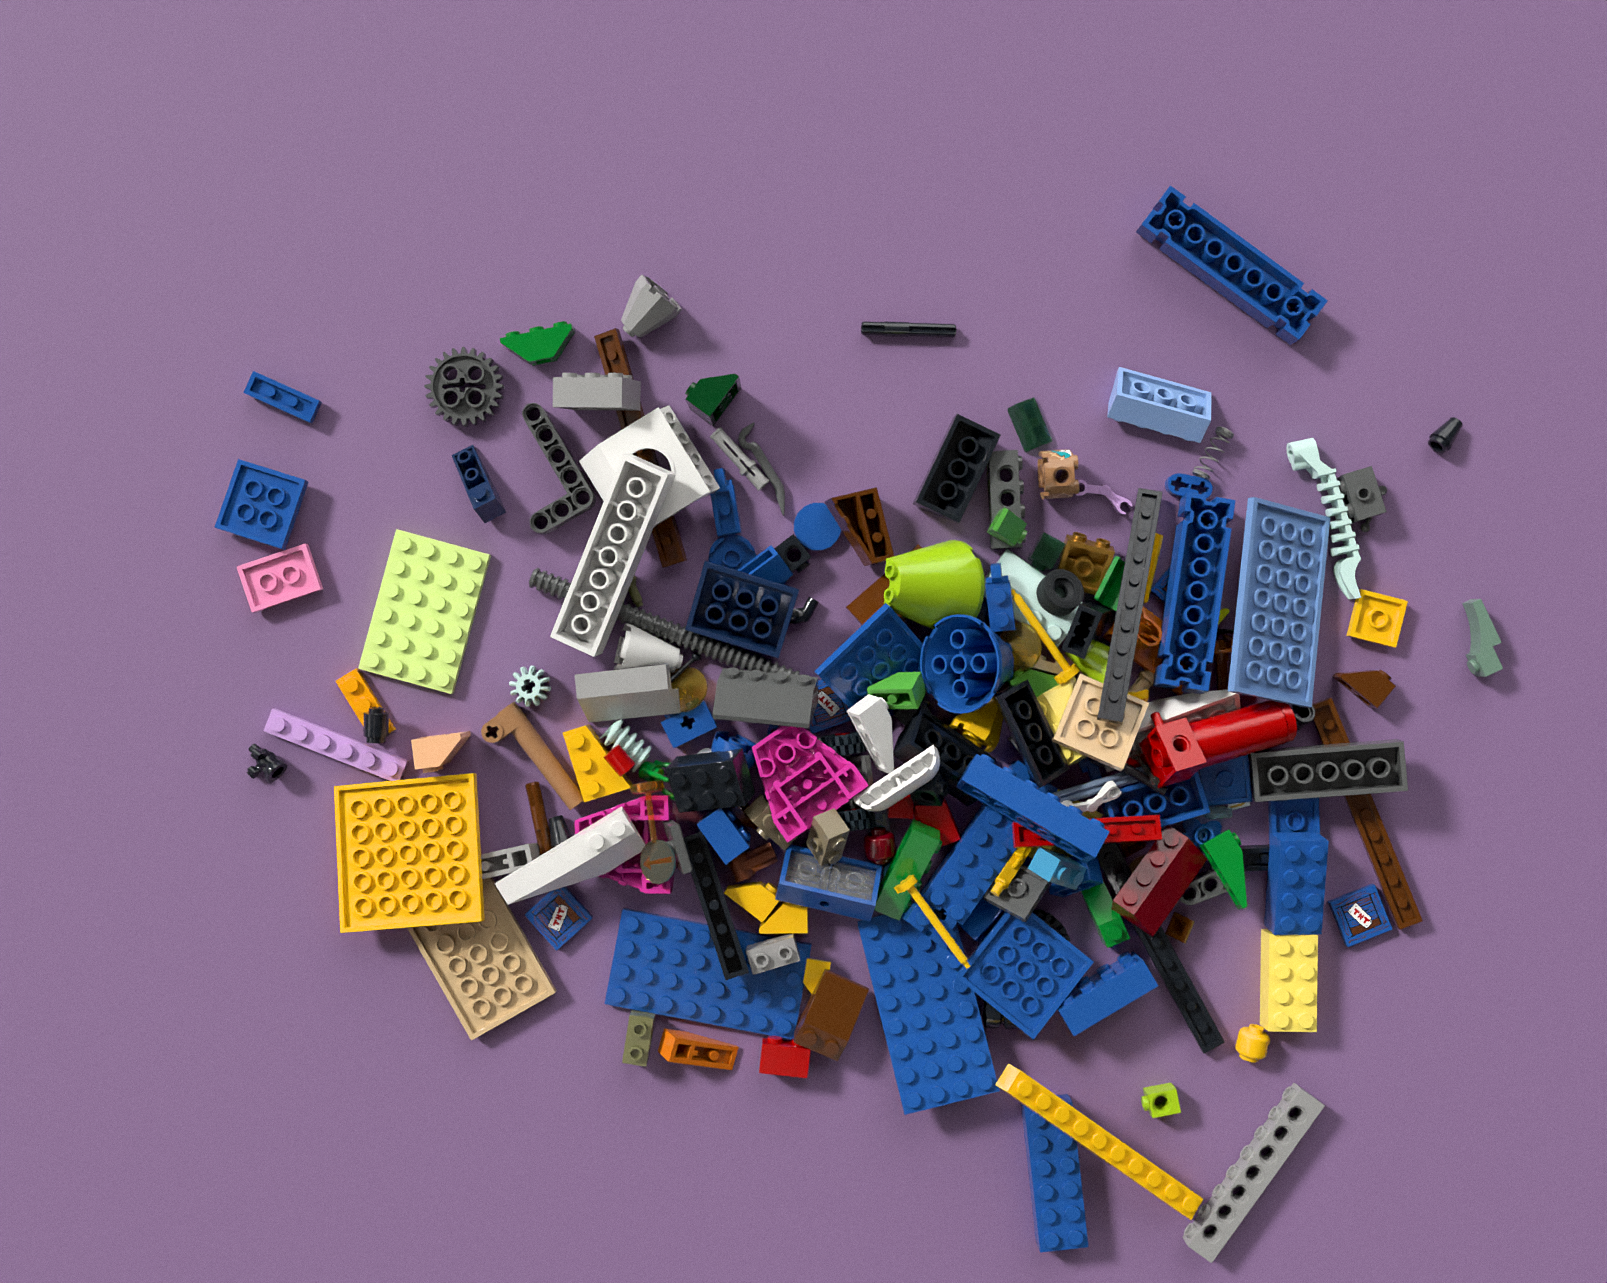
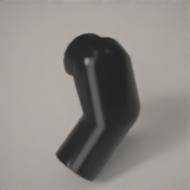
(804, 614)

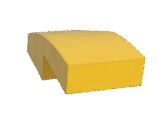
(813, 971)

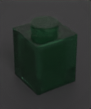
(1045, 552)

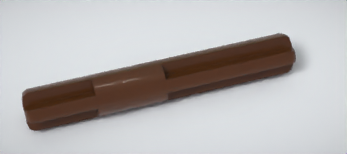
(539, 816)

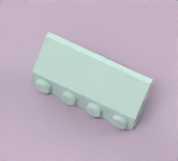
(1024, 581)

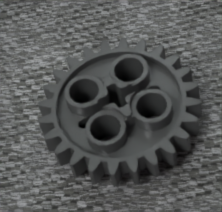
(465, 365)

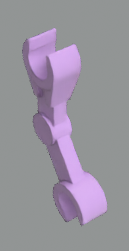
(1105, 491)

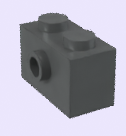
(1361, 494)

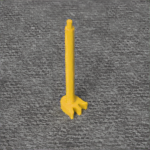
(1068, 670)
(908, 884)

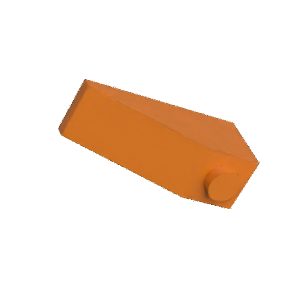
(696, 1050)

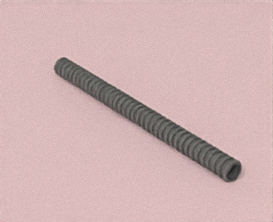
(668, 630)

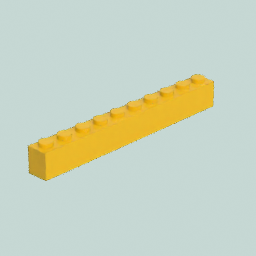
(1099, 1141)

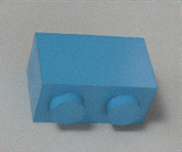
(1057, 868)

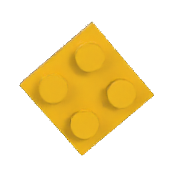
(1377, 618)

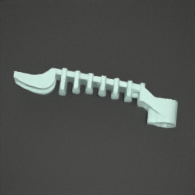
(1305, 455)

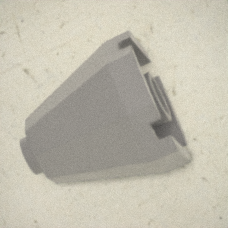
(648, 308)

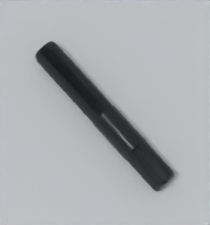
(906, 329)

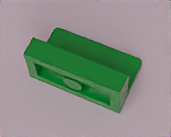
(1110, 587)

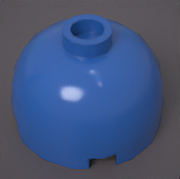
(723, 742)

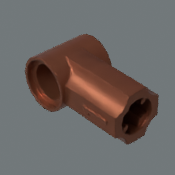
(749, 862)

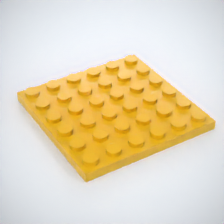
(408, 853)

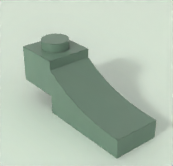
(1482, 656)

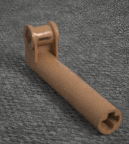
(514, 721)

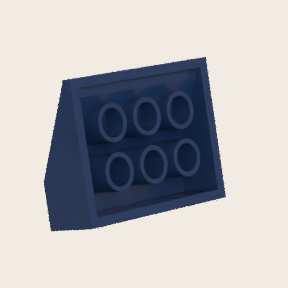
(742, 609)

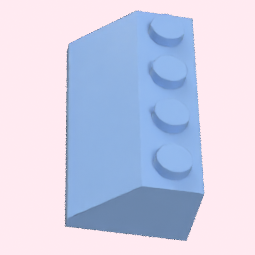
(1160, 405)

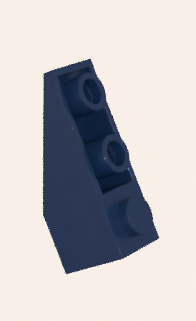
(478, 484)

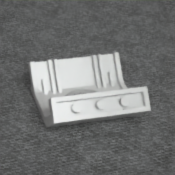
(663, 433)

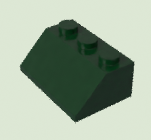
(712, 396)

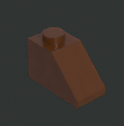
(1367, 685)

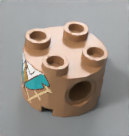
(1047, 467)

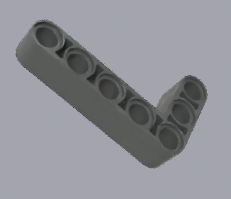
(561, 469)

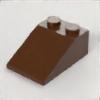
(830, 1015)

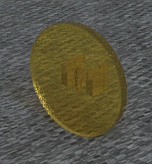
(1025, 645)
(691, 688)

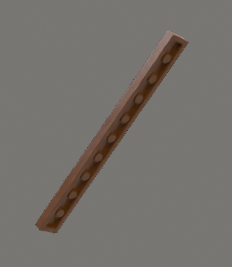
(615, 361)
(1371, 828)

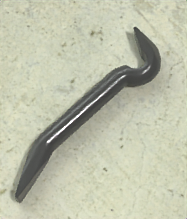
(765, 465)

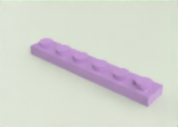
(335, 745)

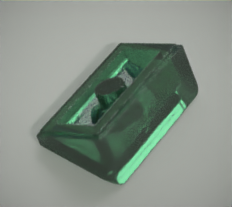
(1029, 424)

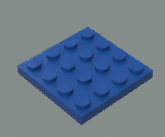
(870, 655)
(1024, 971)

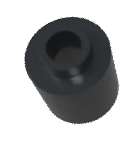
(376, 725)

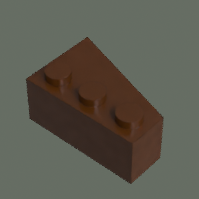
(863, 524)

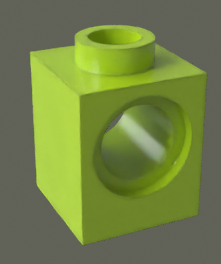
(1168, 1107)

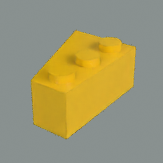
(592, 771)

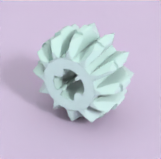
(522, 682)

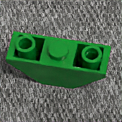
(540, 344)

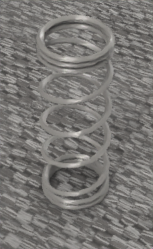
(1223, 431)

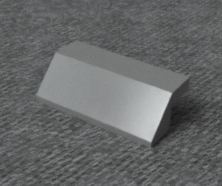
(627, 693)

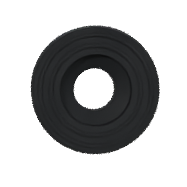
(1051, 601)

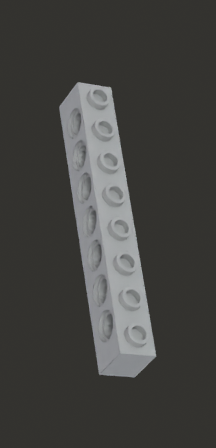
(1253, 1185)

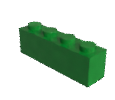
(910, 859)

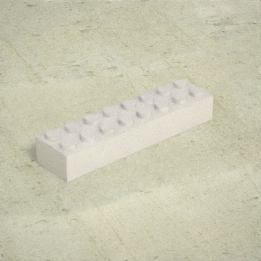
(612, 554)

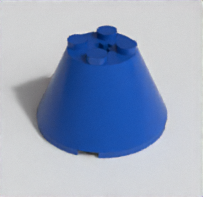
(964, 663)

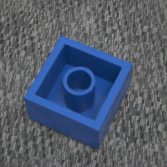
(725, 833)

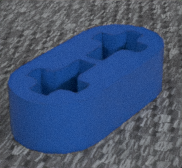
(1189, 481)

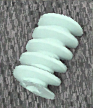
(620, 736)

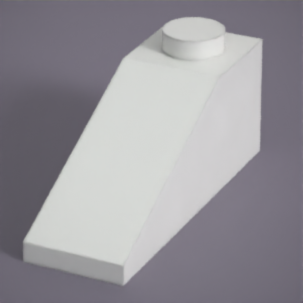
(875, 729)

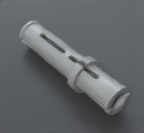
(759, 479)

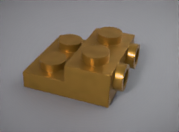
(1086, 559)

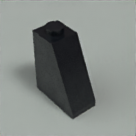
(1086, 628)

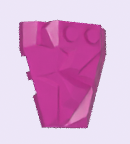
(803, 778)
(630, 871)

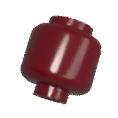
(879, 845)

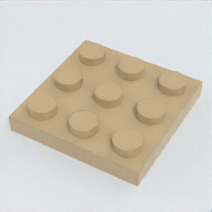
(1093, 738)

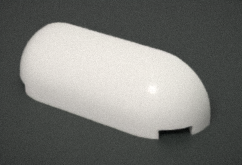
(900, 782)

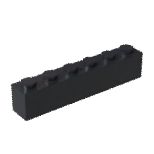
(715, 907)

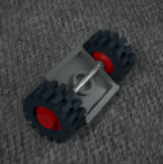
(845, 745)

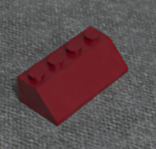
(1159, 881)

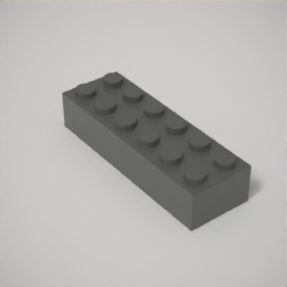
(1328, 770)

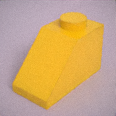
(754, 897)
(785, 919)

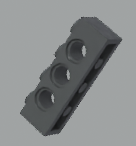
(1011, 462)

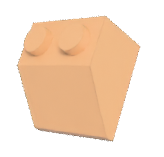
(435, 751)

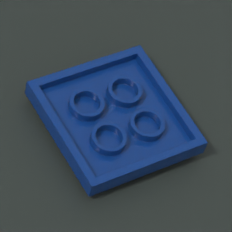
(261, 504)

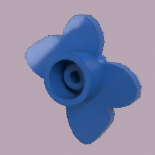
(1200, 833)

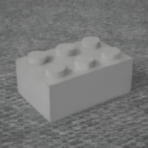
(596, 392)

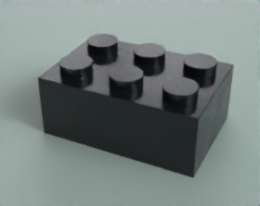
(710, 780)

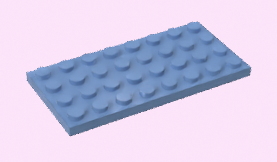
(1279, 603)

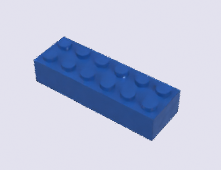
(1032, 808)
(1054, 1184)

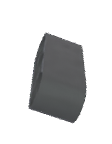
(1199, 892)

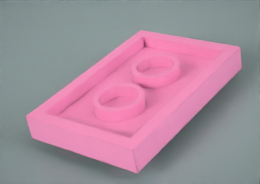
(279, 578)

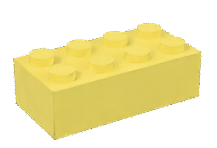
(1288, 982)

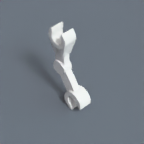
(1103, 796)

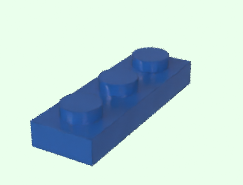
(282, 397)

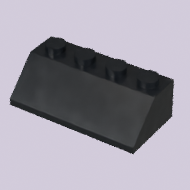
(956, 468)
(1031, 732)
(953, 748)

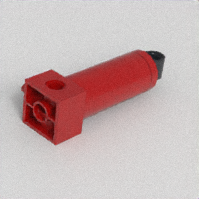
(1181, 749)

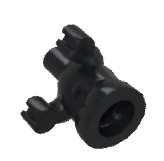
(266, 762)

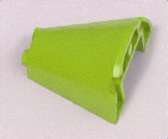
(935, 583)

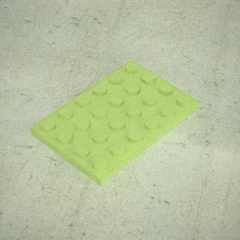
(424, 611)

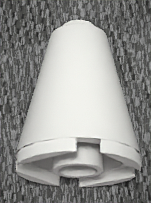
(645, 650)

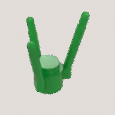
(653, 772)

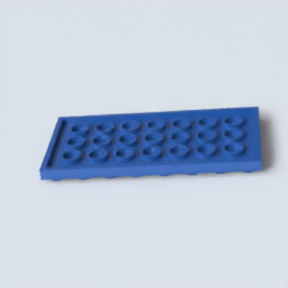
(675, 972)
(926, 1016)

